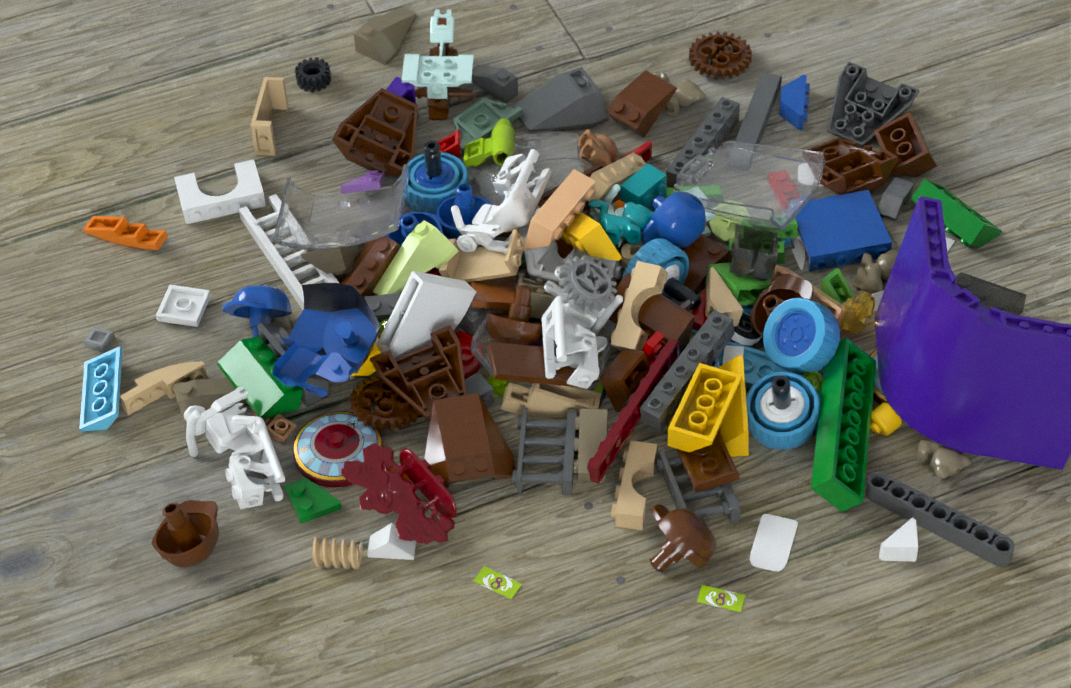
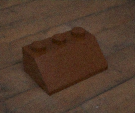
(906, 141)
(370, 265)

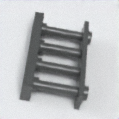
(564, 460)
(729, 502)

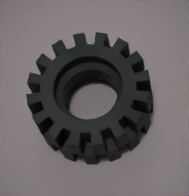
(306, 80)

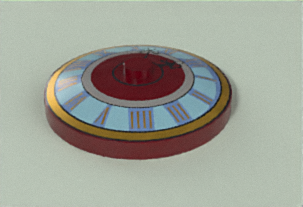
(330, 441)

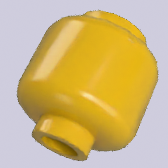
(884, 420)

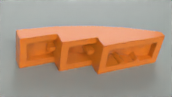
(124, 233)

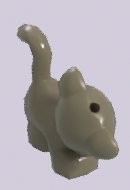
(685, 95)
(870, 274)
(944, 459)

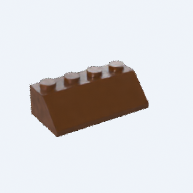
(659, 315)

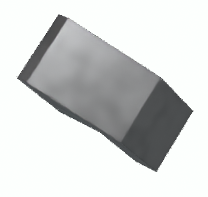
(894, 197)

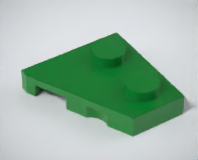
(310, 500)

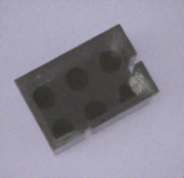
(753, 252)

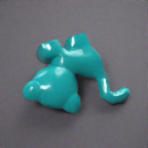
(630, 225)

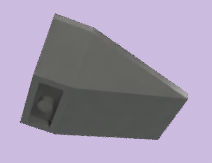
(563, 103)
(865, 105)

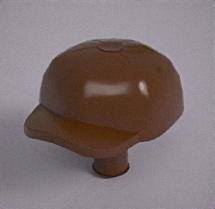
(782, 289)
(516, 325)
(187, 532)
(686, 538)

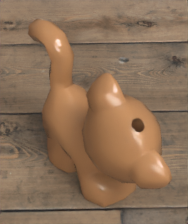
(597, 148)

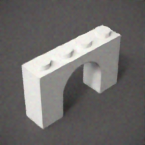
(200, 207)

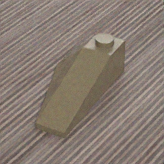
(383, 36)
(332, 260)
(202, 393)

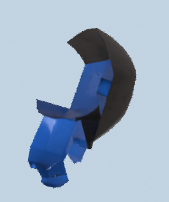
(329, 337)

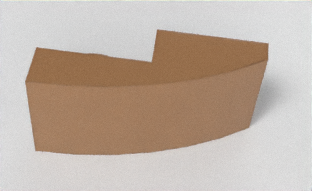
(279, 427)

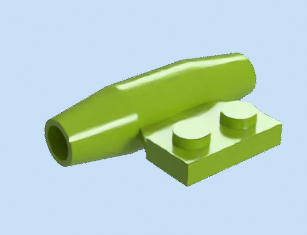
(499, 145)

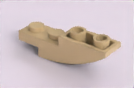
(160, 382)

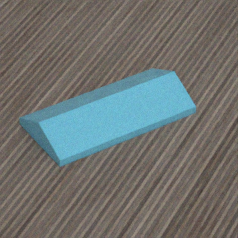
(101, 391)

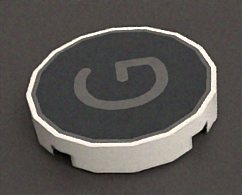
(745, 332)

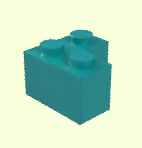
(644, 186)

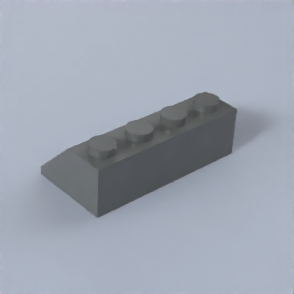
(272, 339)

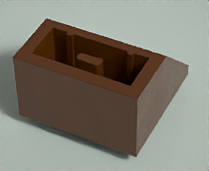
(624, 376)

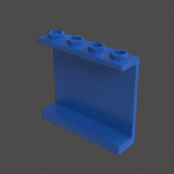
(841, 230)

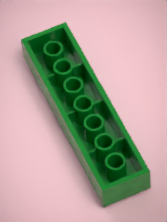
(844, 427)

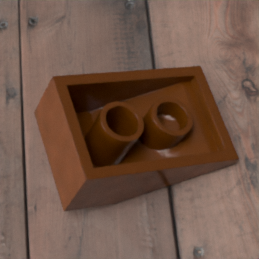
(641, 103)
(700, 255)

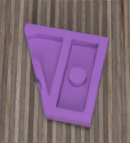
(371, 181)

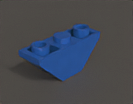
(794, 101)

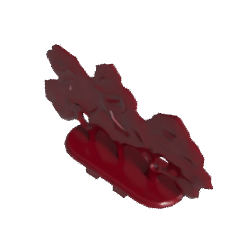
(391, 492)

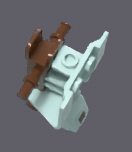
(441, 70)

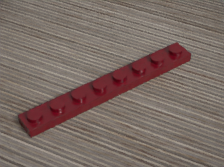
(631, 414)

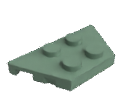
(481, 119)

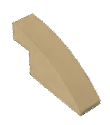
(548, 400)

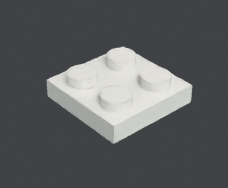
(183, 305)

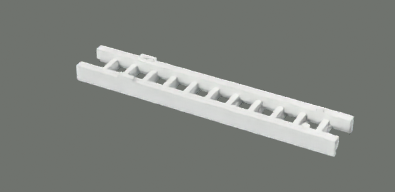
(274, 253)

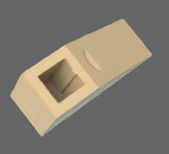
(721, 298)

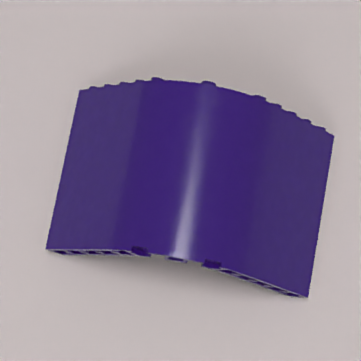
(966, 370)

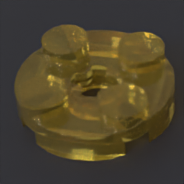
(857, 311)

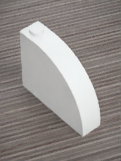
(424, 307)

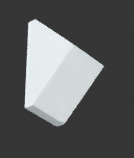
(901, 544)
(388, 545)

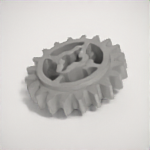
(585, 286)

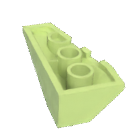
(420, 252)

